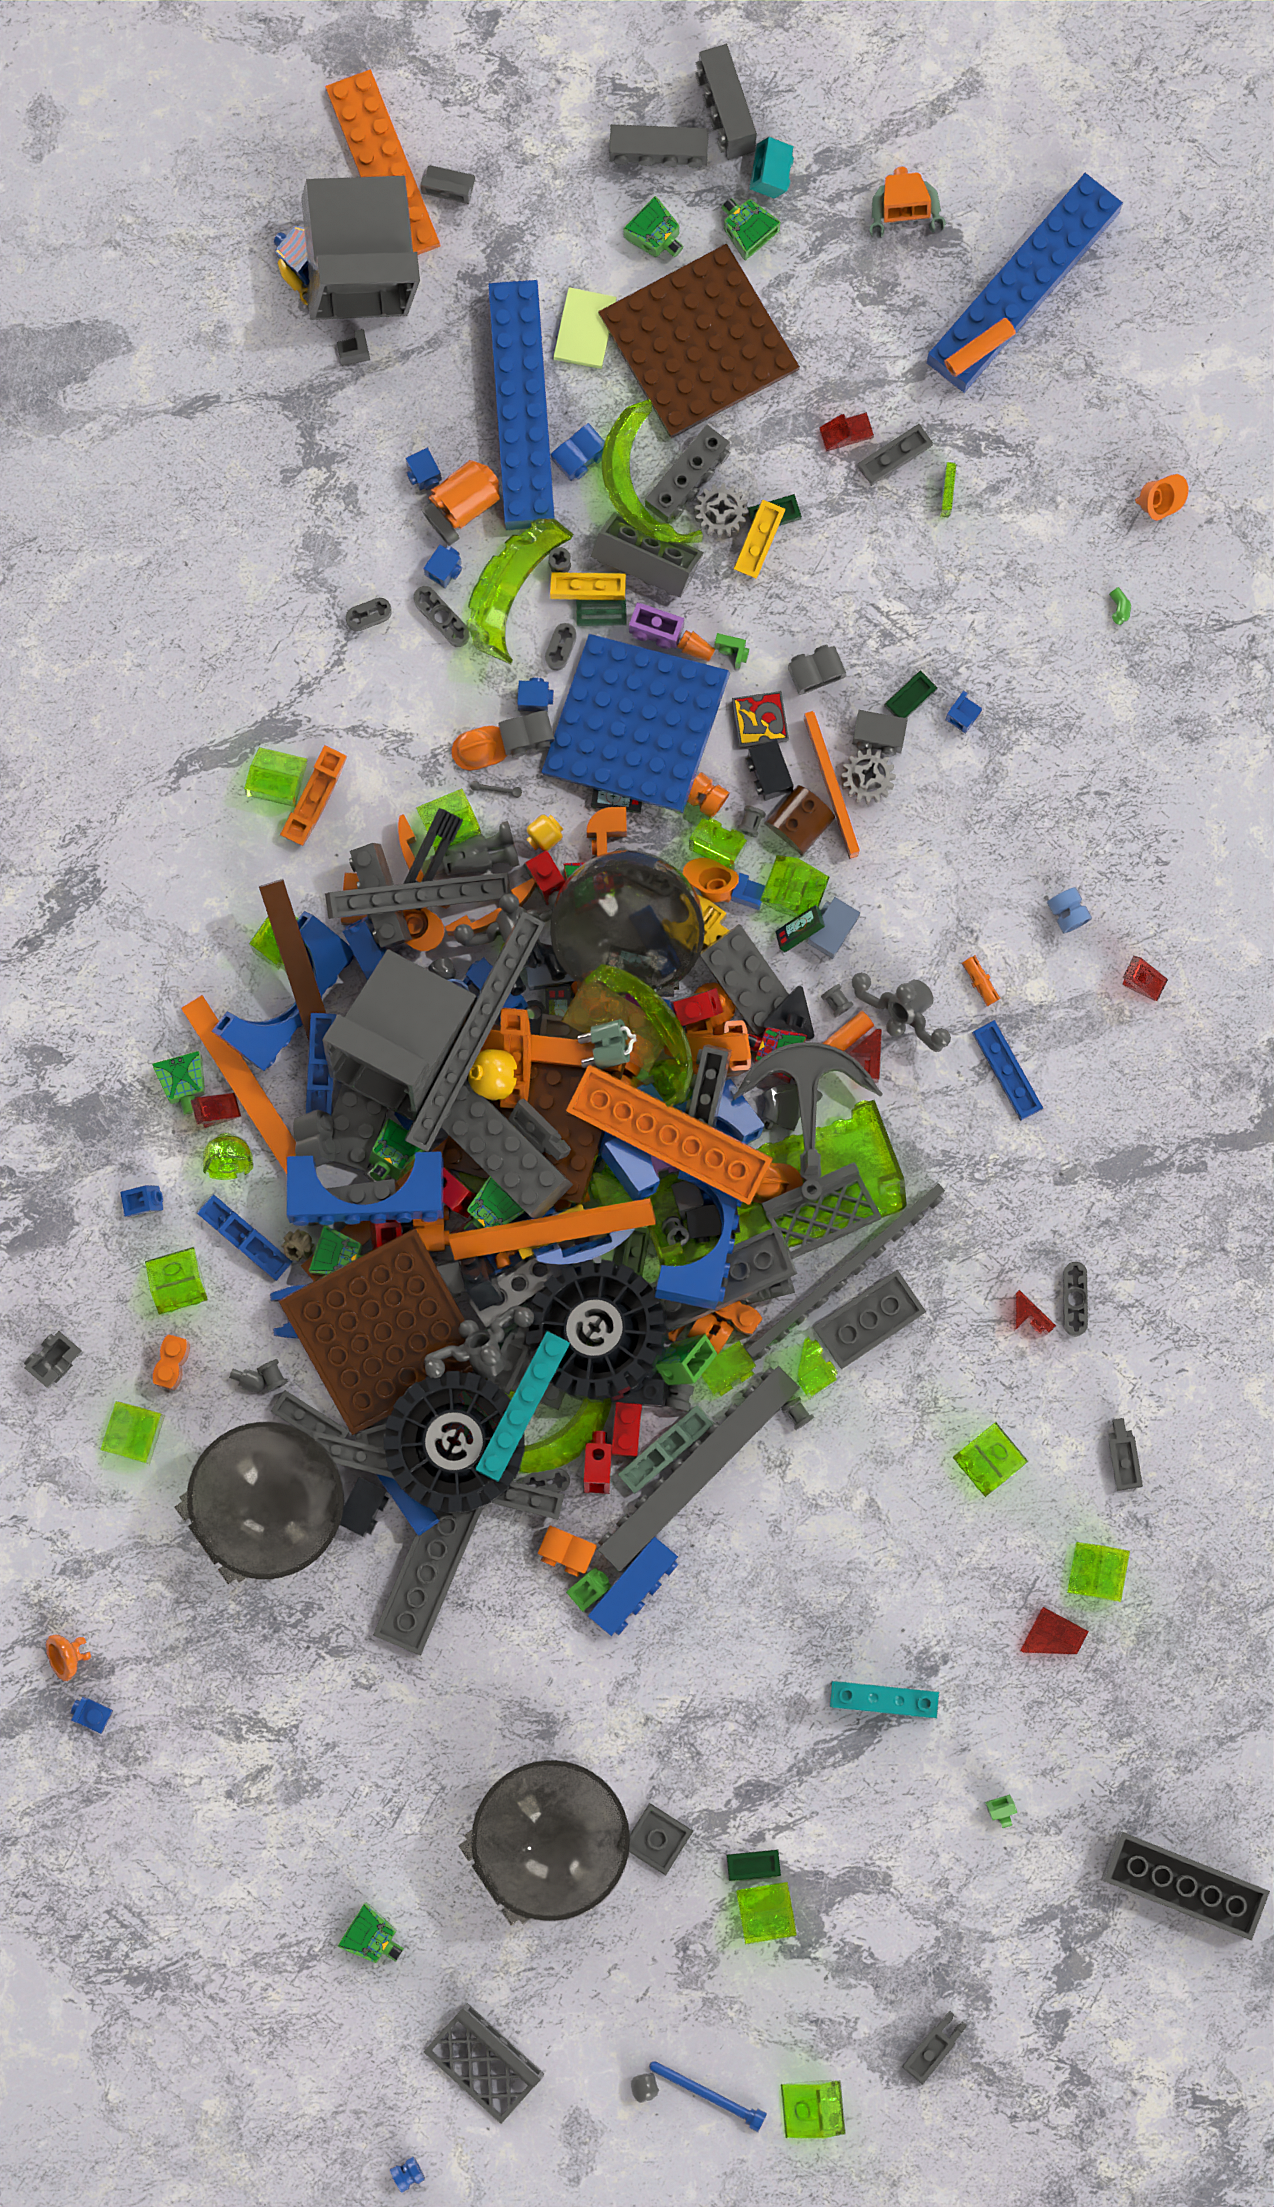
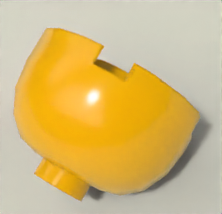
(493, 1074)

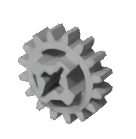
(711, 510)
(877, 780)

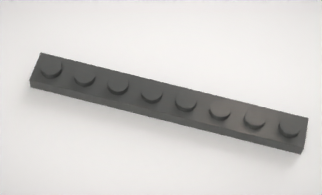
(417, 895)

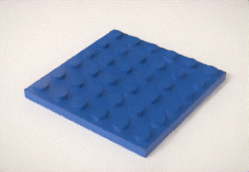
(636, 723)

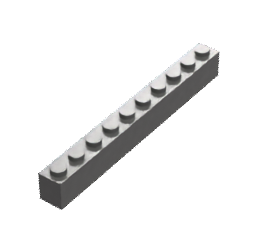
(698, 1468)

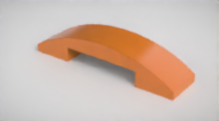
(315, 796)
(406, 838)
(522, 892)
(734, 1041)
(517, 1042)

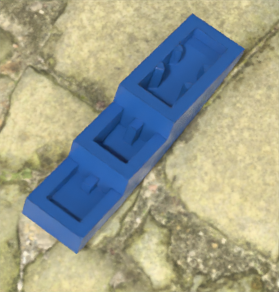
(318, 1078)
(244, 1237)

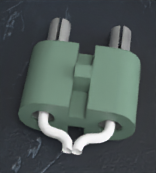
(609, 1044)

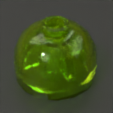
(664, 1074)
(226, 1157)

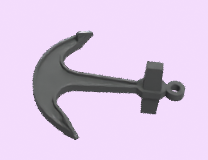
(806, 1065)

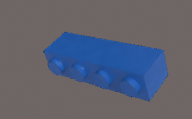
(632, 1587)

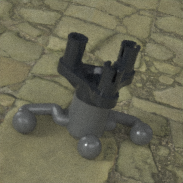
(504, 923)

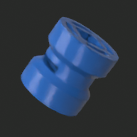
(407, 2174)

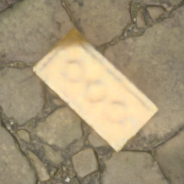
(599, 1005)

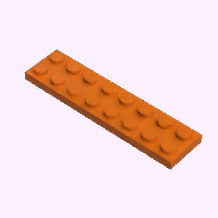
(377, 147)
(669, 1134)

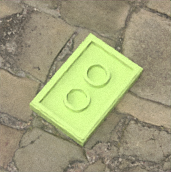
(582, 332)

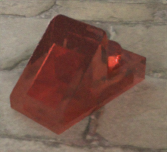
(846, 431)
(1144, 979)
(870, 1048)
(215, 1109)
(1024, 1309)

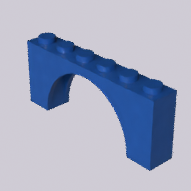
(263, 1040)
(634, 1166)
(417, 1199)
(701, 1281)

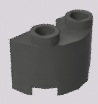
(53, 1360)

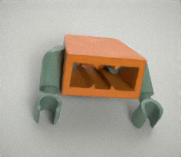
(905, 198)

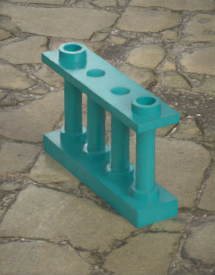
(884, 1699)

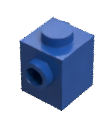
(423, 470)
(443, 565)
(534, 695)

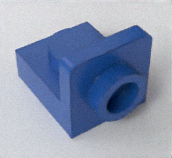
(142, 1200)
(91, 1714)

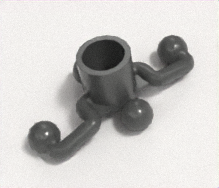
(904, 1008)
(480, 1345)

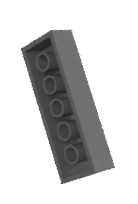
(504, 1152)
(1185, 1885)

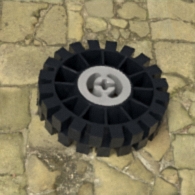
(626, 1353)
(419, 1423)

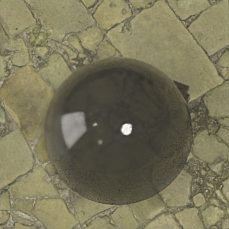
(629, 915)
(263, 1501)
(549, 1842)

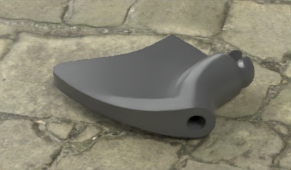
(782, 1106)

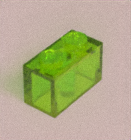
(728, 1368)

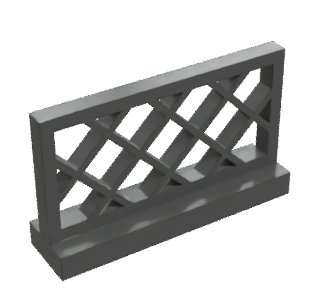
(831, 1185)
(500, 2047)

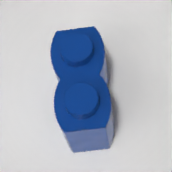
(579, 452)

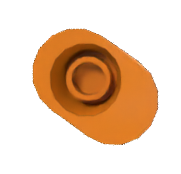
(1163, 496)
(478, 748)
(711, 878)
(425, 929)
(777, 1181)

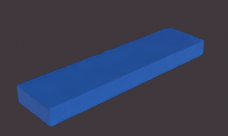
(1007, 1070)

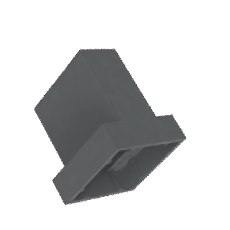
(359, 247)
(397, 1034)

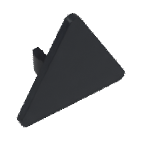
(792, 1015)

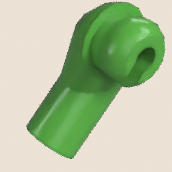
(1123, 606)

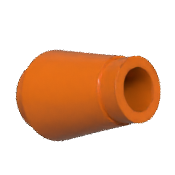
(695, 646)

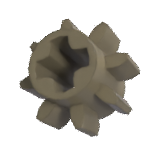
(297, 1245)

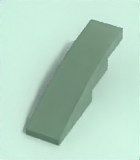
(666, 1449)

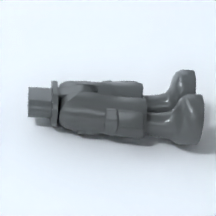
(474, 855)

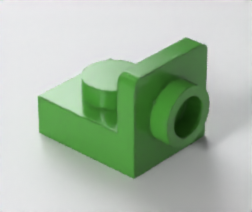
(728, 645)
(589, 1588)

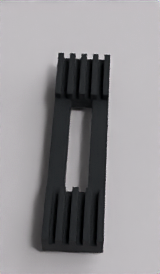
(444, 825)

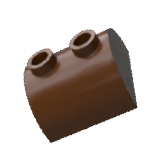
(800, 819)

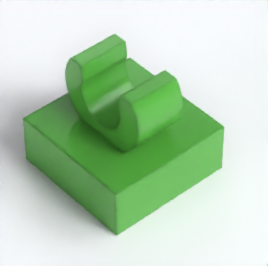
(1001, 1809)

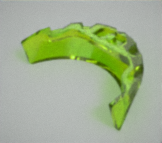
(618, 478)
(502, 581)
(661, 1018)
(569, 1441)

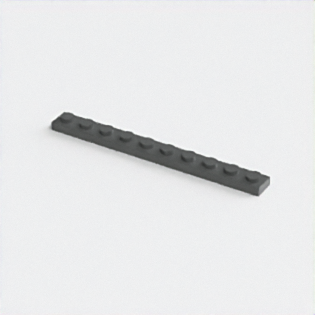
(474, 1031)
(838, 1279)
(373, 1460)

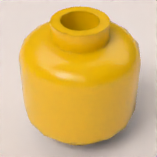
(544, 832)

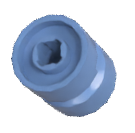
(1069, 901)

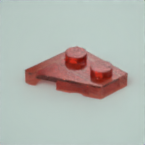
(1053, 1635)

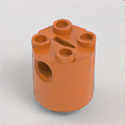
(466, 493)

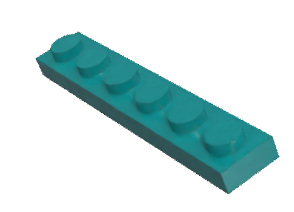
(522, 1406)

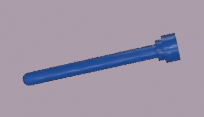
(753, 2118)

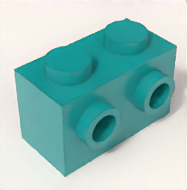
(772, 167)

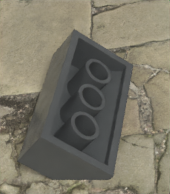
(648, 559)

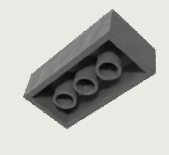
(726, 102)

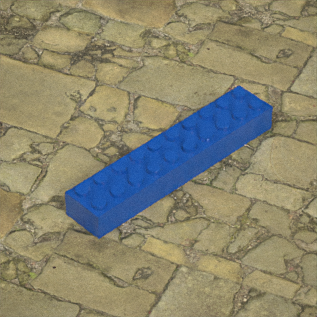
(1030, 274)
(521, 403)

